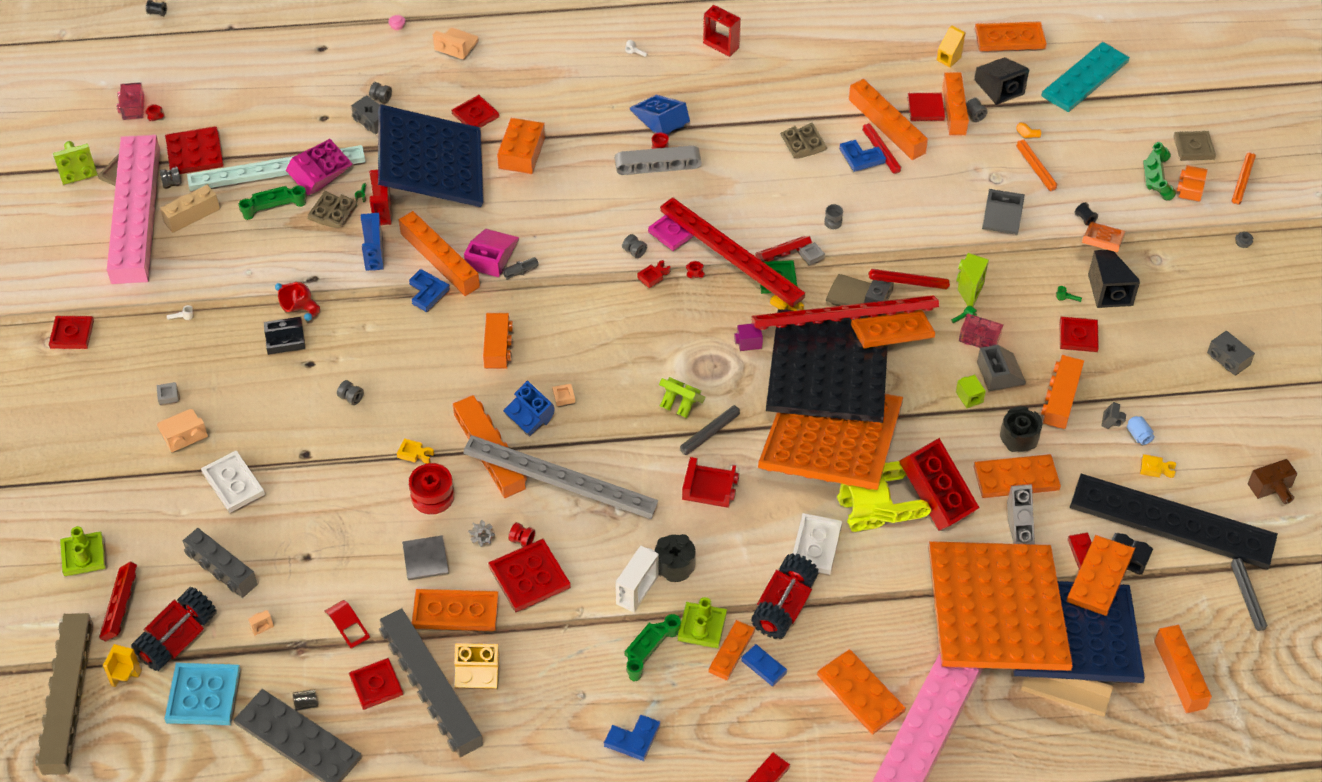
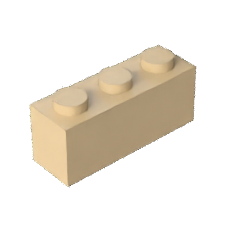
(190, 208)

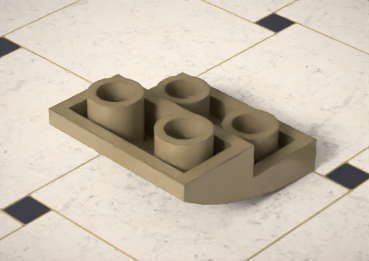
(803, 141)
(332, 210)
(847, 291)

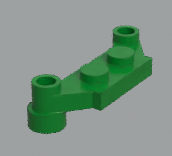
(1155, 171)
(272, 198)
(647, 643)

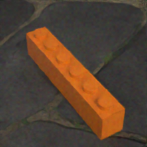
(888, 119)
(439, 253)
(475, 422)

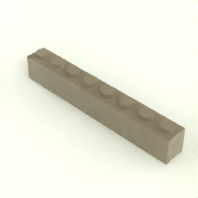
(65, 694)

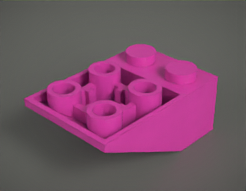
(318, 166)
(490, 251)

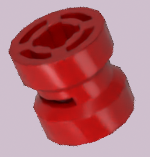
(660, 140)
(521, 534)

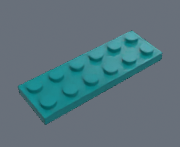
(1085, 76)

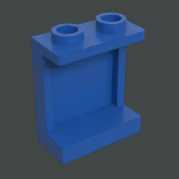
(373, 239)

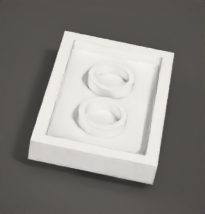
(232, 481)
(818, 540)

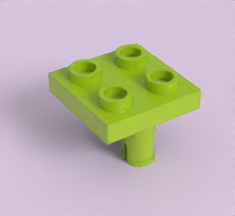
(74, 163)
(673, 388)
(82, 552)
(702, 624)

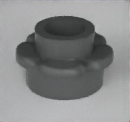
(1244, 239)

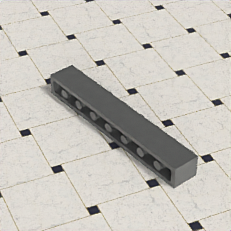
(431, 683)

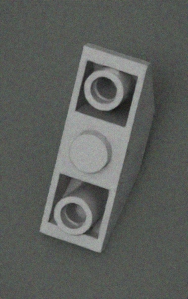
(1021, 514)

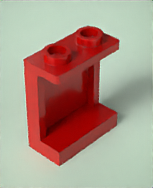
(381, 199)
(709, 484)

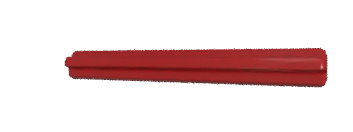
(906, 278)

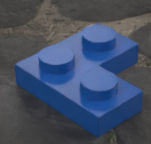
(861, 159)
(430, 289)
(634, 743)

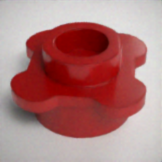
(154, 112)
(695, 269)

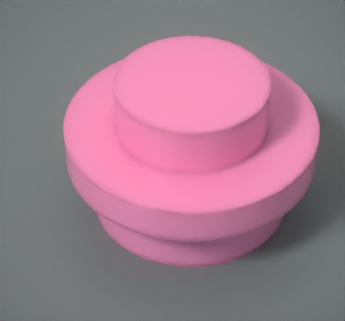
(397, 22)

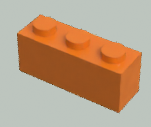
(497, 340)

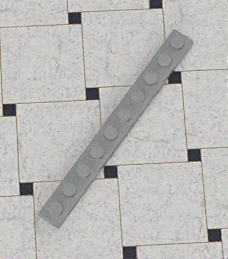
(560, 477)

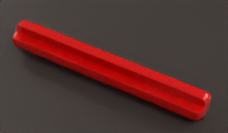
(877, 141)

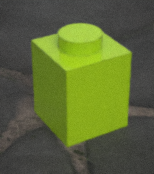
(970, 391)

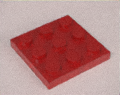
(194, 150)
(529, 575)

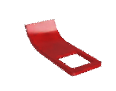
(344, 617)

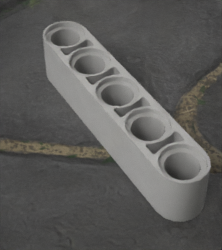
(657, 160)

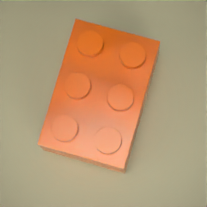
(521, 145)

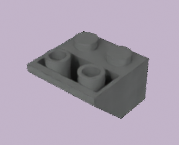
(1003, 211)
(999, 368)

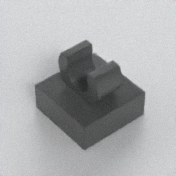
(1112, 416)

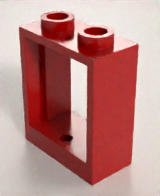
(711, 38)

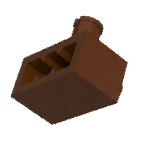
(1274, 479)

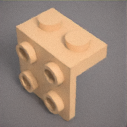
(454, 42)
(182, 430)

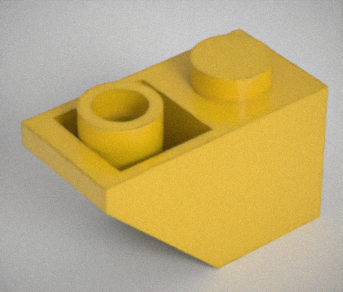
(951, 47)

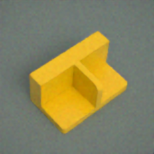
(121, 664)

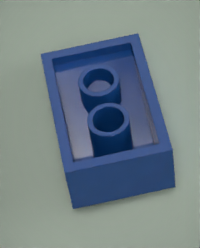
(662, 113)

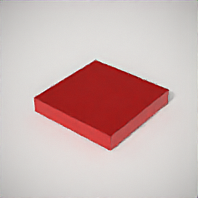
(926, 107)
(475, 112)
(71, 332)
(1079, 334)
(375, 683)

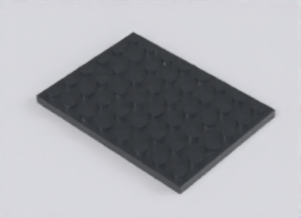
(826, 372)

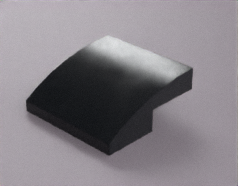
(284, 335)

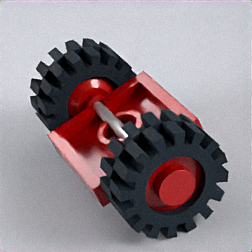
(784, 596)
(173, 628)

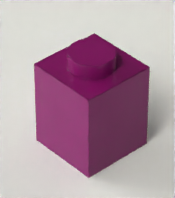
(748, 337)

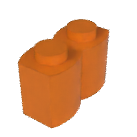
(1192, 183)

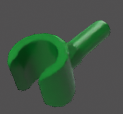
(361, 193)
(1062, 294)
(968, 310)

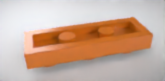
(731, 650)

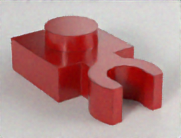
(653, 275)

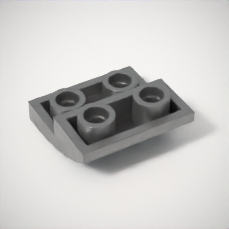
(425, 557)

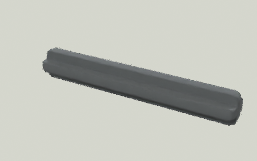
(709, 430)
(1249, 594)

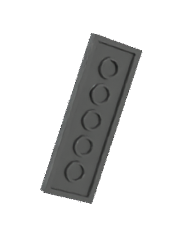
(297, 738)

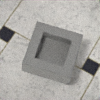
(812, 253)
(167, 393)

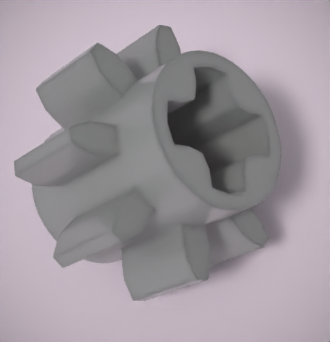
(485, 537)

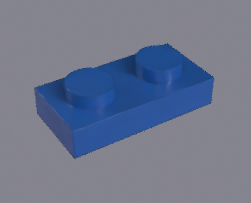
(764, 665)

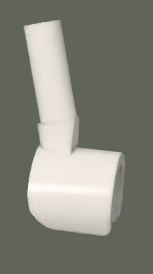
(630, 48)
(187, 313)

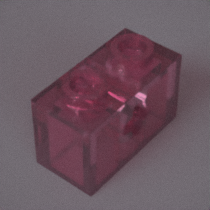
(131, 101)
(980, 332)

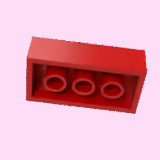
(939, 484)

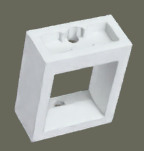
(637, 578)

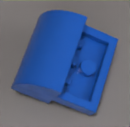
(530, 408)

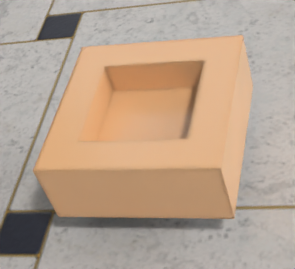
(563, 394)
(260, 622)

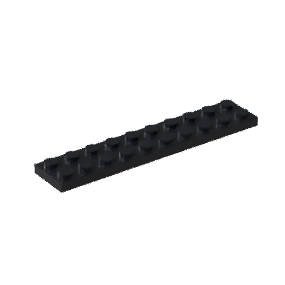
(1174, 521)

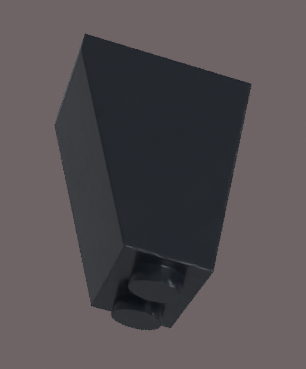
(1002, 79)
(1112, 280)

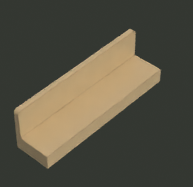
(1081, 694)

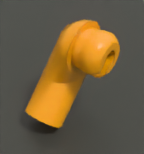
(1027, 132)

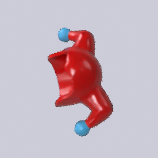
(297, 297)

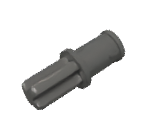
(520, 268)

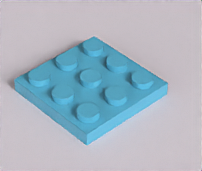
(202, 694)

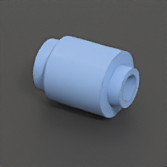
(1140, 430)

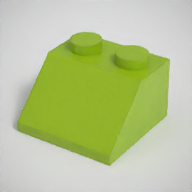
(971, 277)

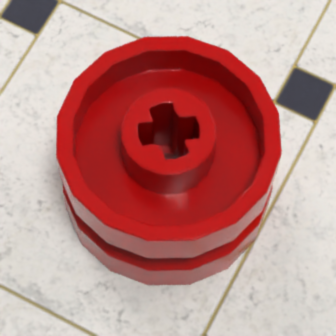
(431, 488)

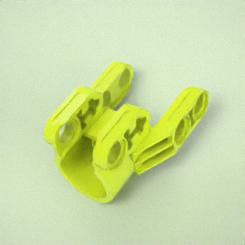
(875, 507)

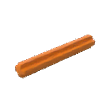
(1036, 164)
(1243, 178)

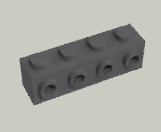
(220, 562)

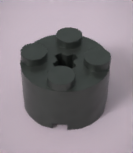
(1021, 429)
(675, 557)

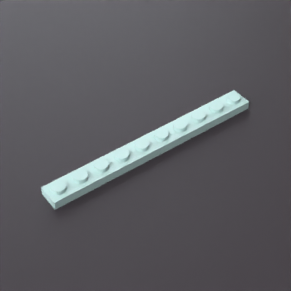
(256, 171)

